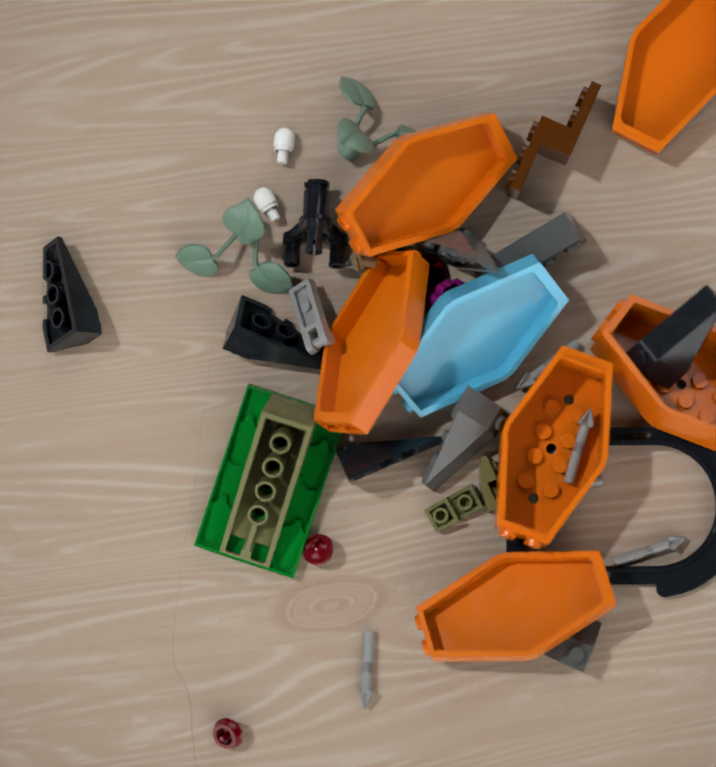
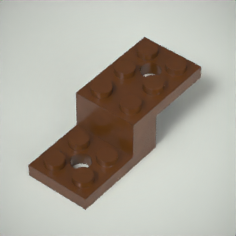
(552, 139)

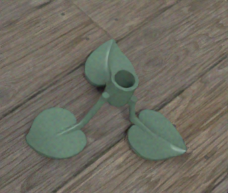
(350, 137)
(248, 228)

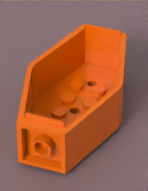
(680, 412)
(546, 420)

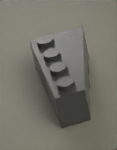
(545, 243)

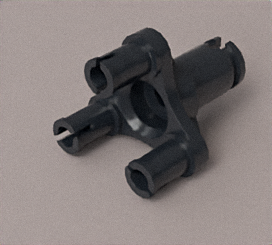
(315, 228)

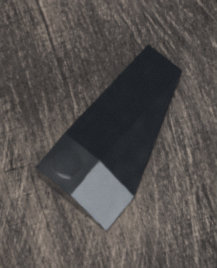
(70, 309)
(264, 337)
(673, 344)
(371, 457)

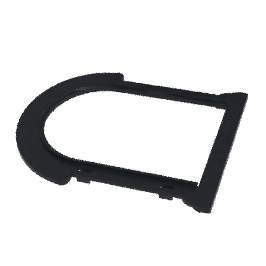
(681, 575)

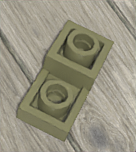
(487, 473)
(454, 508)

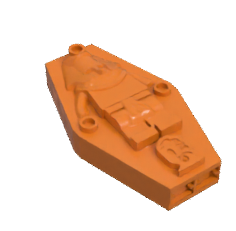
(667, 73)
(425, 184)
(373, 342)
(515, 606)

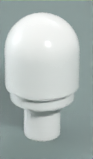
(283, 144)
(266, 203)

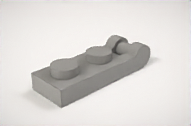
(310, 316)

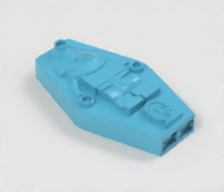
(480, 334)

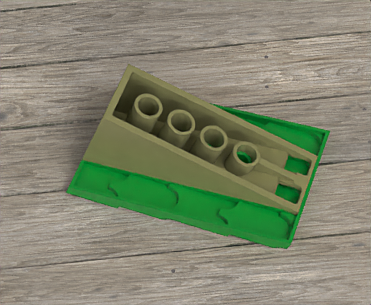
(268, 482)

